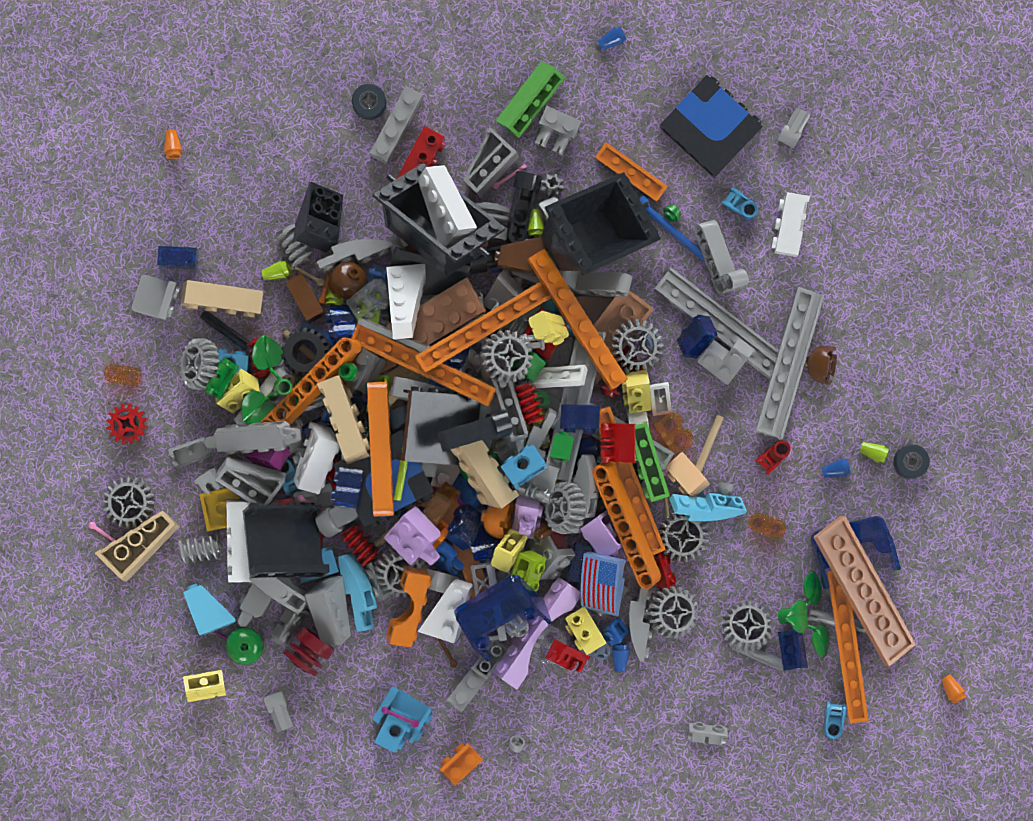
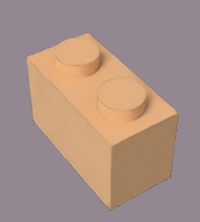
(687, 475)

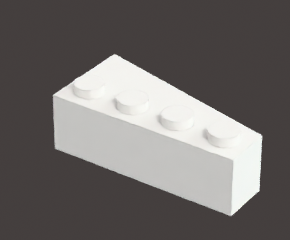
(445, 206)
(405, 293)
(236, 543)

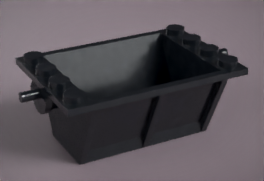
(409, 220)
(597, 226)

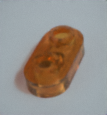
(122, 375)
(766, 525)

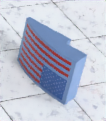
(602, 583)

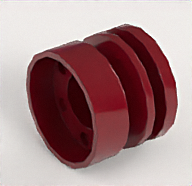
(308, 651)

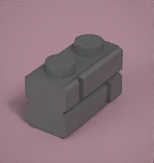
(368, 369)

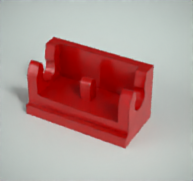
(566, 656)

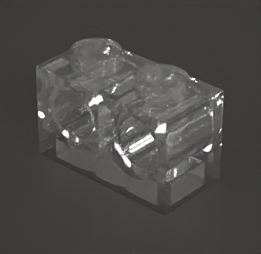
(368, 296)
(543, 643)

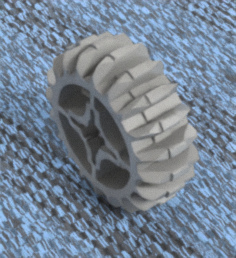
(642, 337)
(508, 342)
(199, 363)
(566, 508)
(125, 510)
(679, 553)
(388, 584)
(673, 619)
(744, 642)

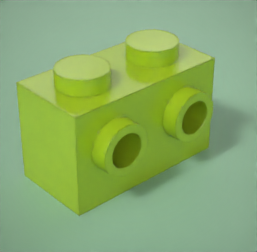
(529, 567)

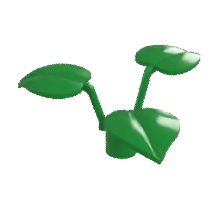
(265, 355)
(798, 614)

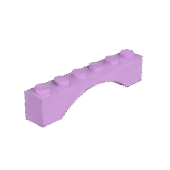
(515, 662)

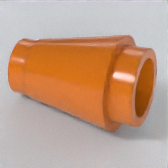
(172, 145)
(953, 689)

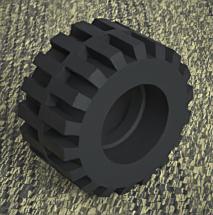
(295, 341)

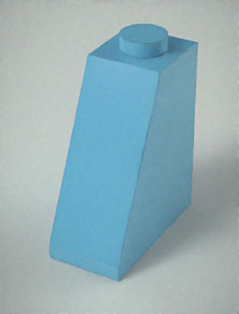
(206, 610)

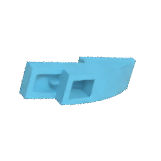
(711, 508)
(358, 586)

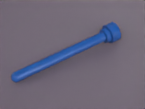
(672, 230)

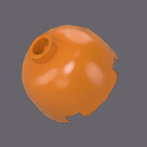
(497, 520)

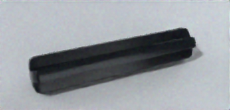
(224, 329)

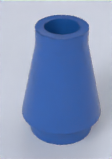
(612, 38)
(837, 469)
(620, 656)

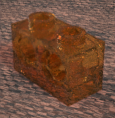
(669, 436)

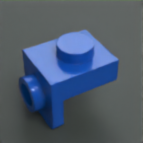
(614, 631)

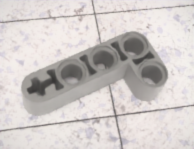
(718, 259)
(598, 283)

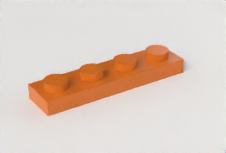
(638, 176)

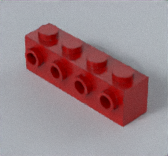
(424, 150)

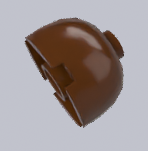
(346, 279)
(821, 364)

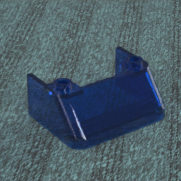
(866, 530)
(497, 607)

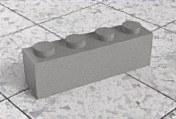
(396, 125)

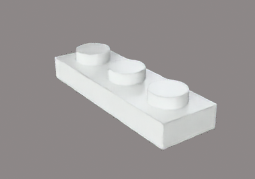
(561, 376)

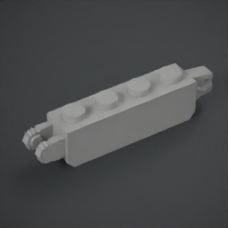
(506, 399)
(253, 436)
(253, 604)

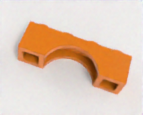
(403, 628)

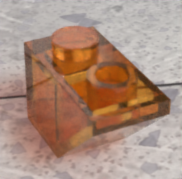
(441, 503)

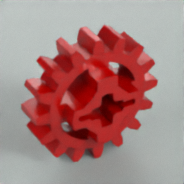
(121, 431)

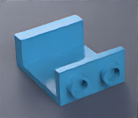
(408, 705)

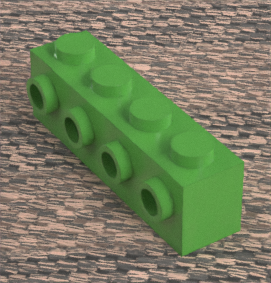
(530, 99)
(649, 464)

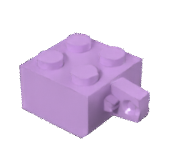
(526, 516)
(414, 537)
(603, 537)

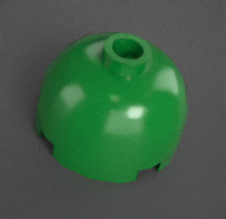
(251, 638)

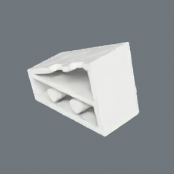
(790, 224)
(317, 458)
(442, 621)

